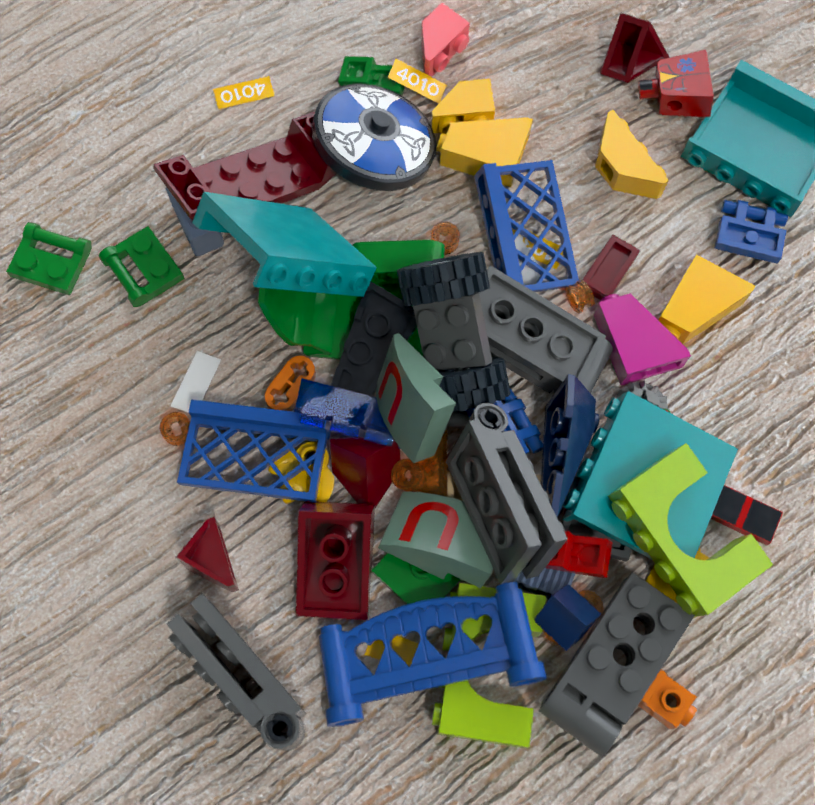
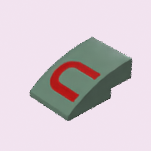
(412, 400)
(437, 537)

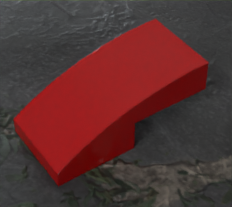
(583, 556)

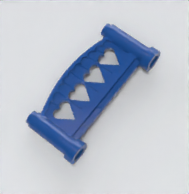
(506, 649)

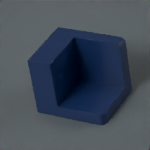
(567, 617)

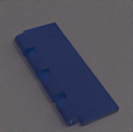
(345, 410)

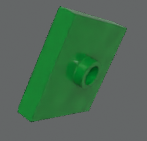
(411, 582)

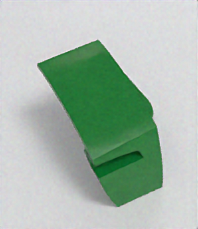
(325, 320)

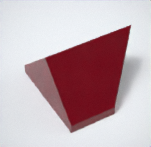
(632, 49)
(364, 467)
(208, 556)

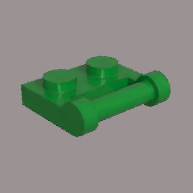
(151, 261)
(47, 268)

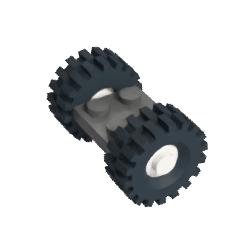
(454, 327)

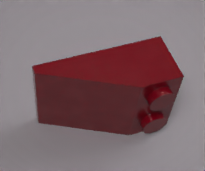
(334, 560)

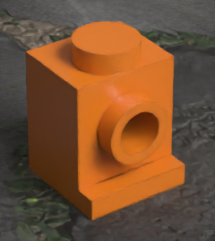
(655, 704)

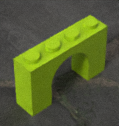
(645, 506)
(465, 712)

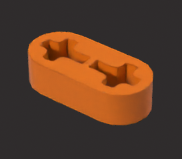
(284, 381)

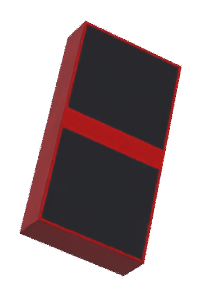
(746, 515)

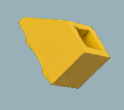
(465, 102)

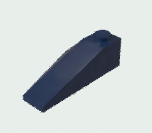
(567, 432)

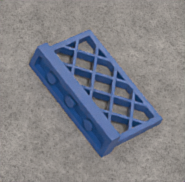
(500, 225)
(252, 421)

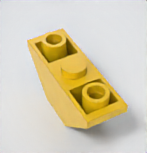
(626, 161)

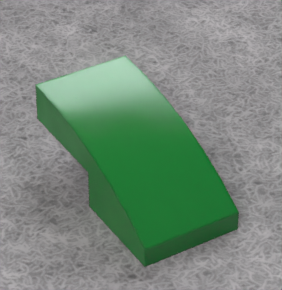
(365, 71)

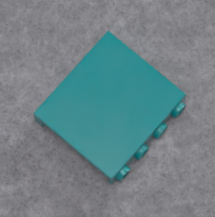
(759, 139)
(290, 243)
(628, 444)

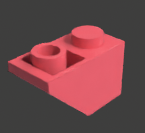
(442, 37)

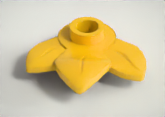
(302, 481)

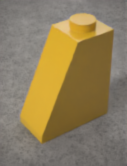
(484, 142)
(703, 299)

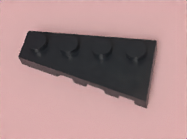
(366, 347)

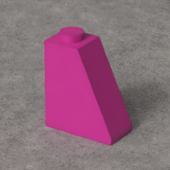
(638, 339)

